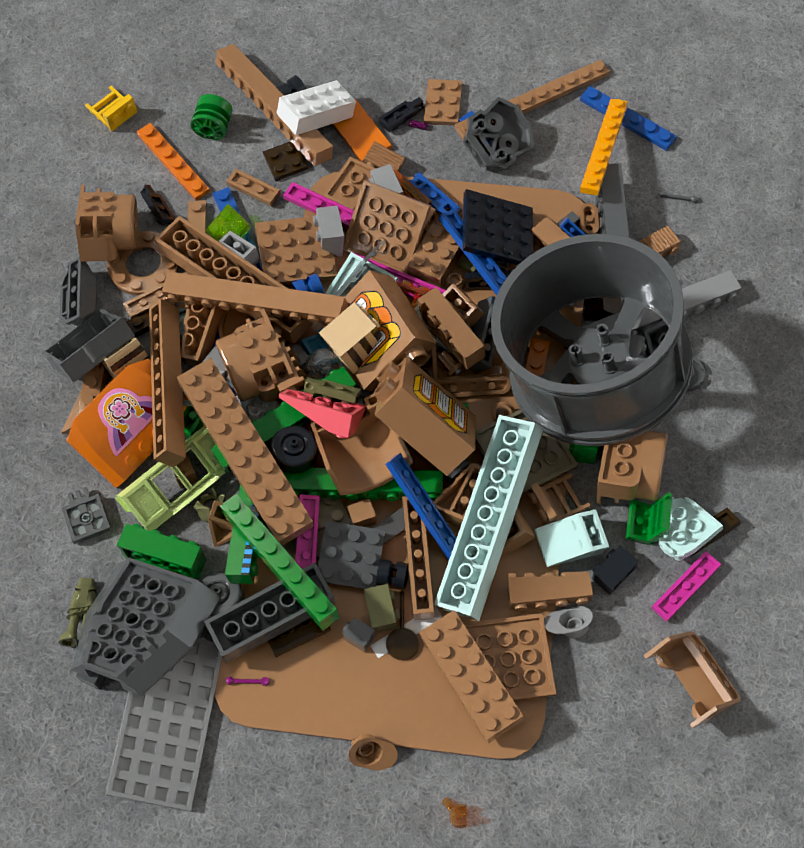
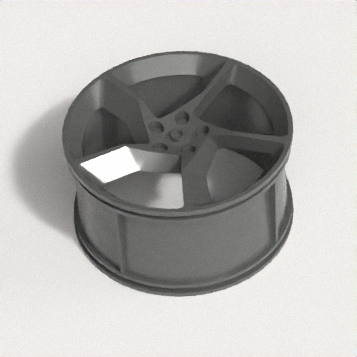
(616, 393)

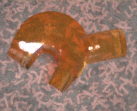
(457, 813)

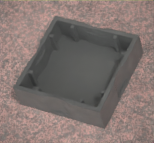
(88, 344)

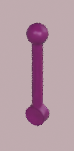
(264, 681)

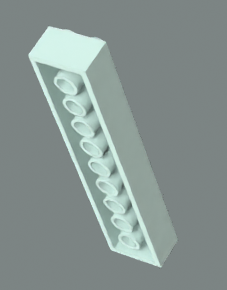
(488, 517)

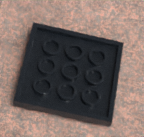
(497, 228)

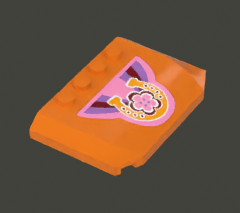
(117, 425)

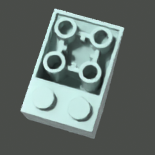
(572, 538)

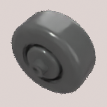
(229, 592)

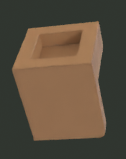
(362, 513)

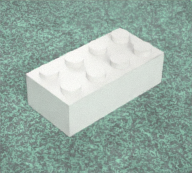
(316, 107)

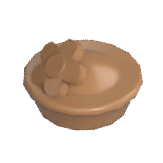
(503, 409)

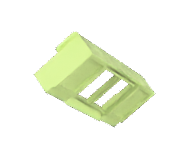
(147, 500)

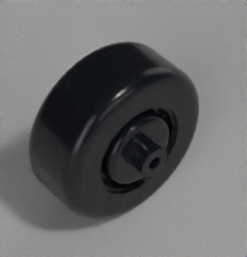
(294, 449)

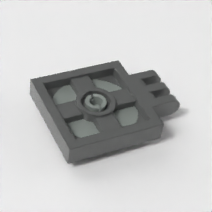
(85, 516)

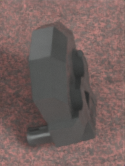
(509, 127)

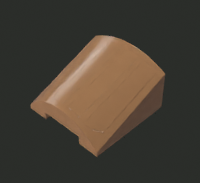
(360, 460)

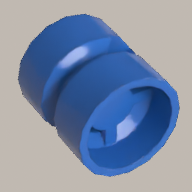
(311, 284)

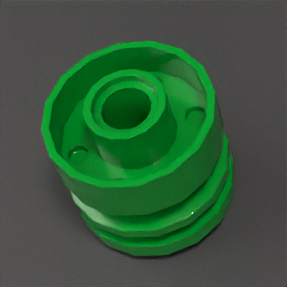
(211, 117)

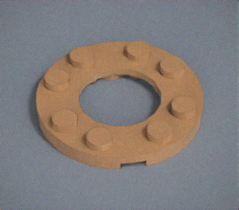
(138, 285)

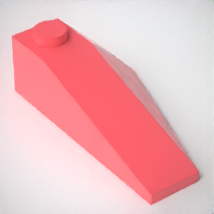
(333, 416)

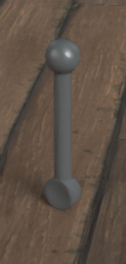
(694, 199)

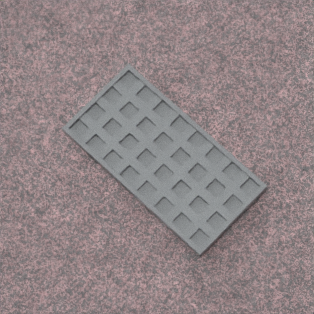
(166, 733)

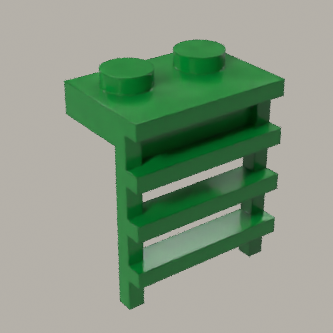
(649, 521)

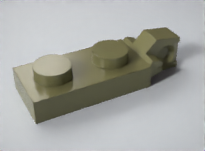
(332, 390)

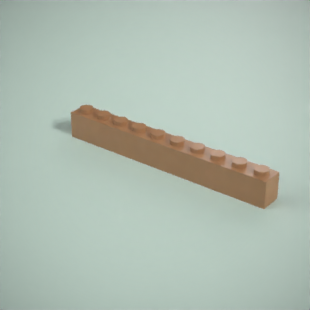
(266, 98)
(253, 298)
(166, 391)

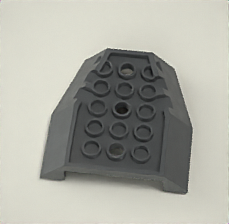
(163, 634)

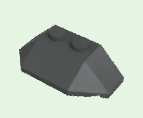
(77, 292)

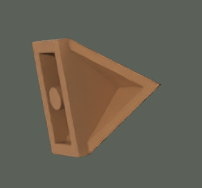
(219, 525)

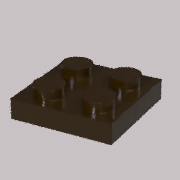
(284, 160)

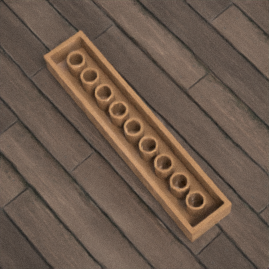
(208, 258)
(245, 452)

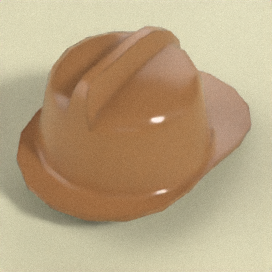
(372, 755)

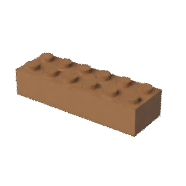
(471, 676)

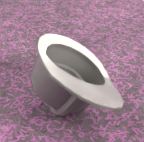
(569, 622)

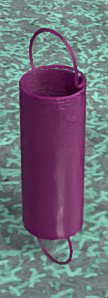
(417, 124)

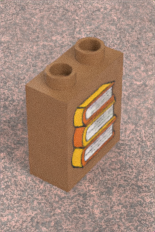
(400, 327)
(425, 415)

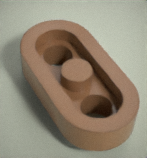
(589, 221)

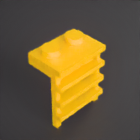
(116, 112)

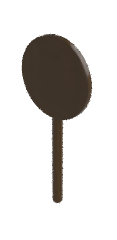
(402, 642)

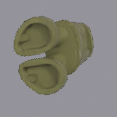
(80, 603)

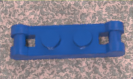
(439, 200)

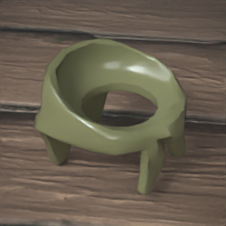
(203, 511)

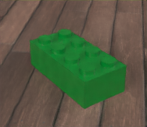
(162, 551)

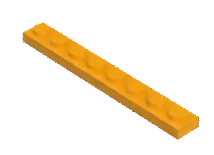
(603, 147)

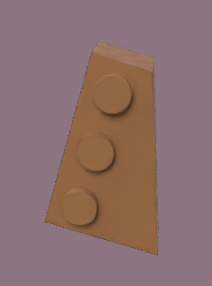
(455, 499)

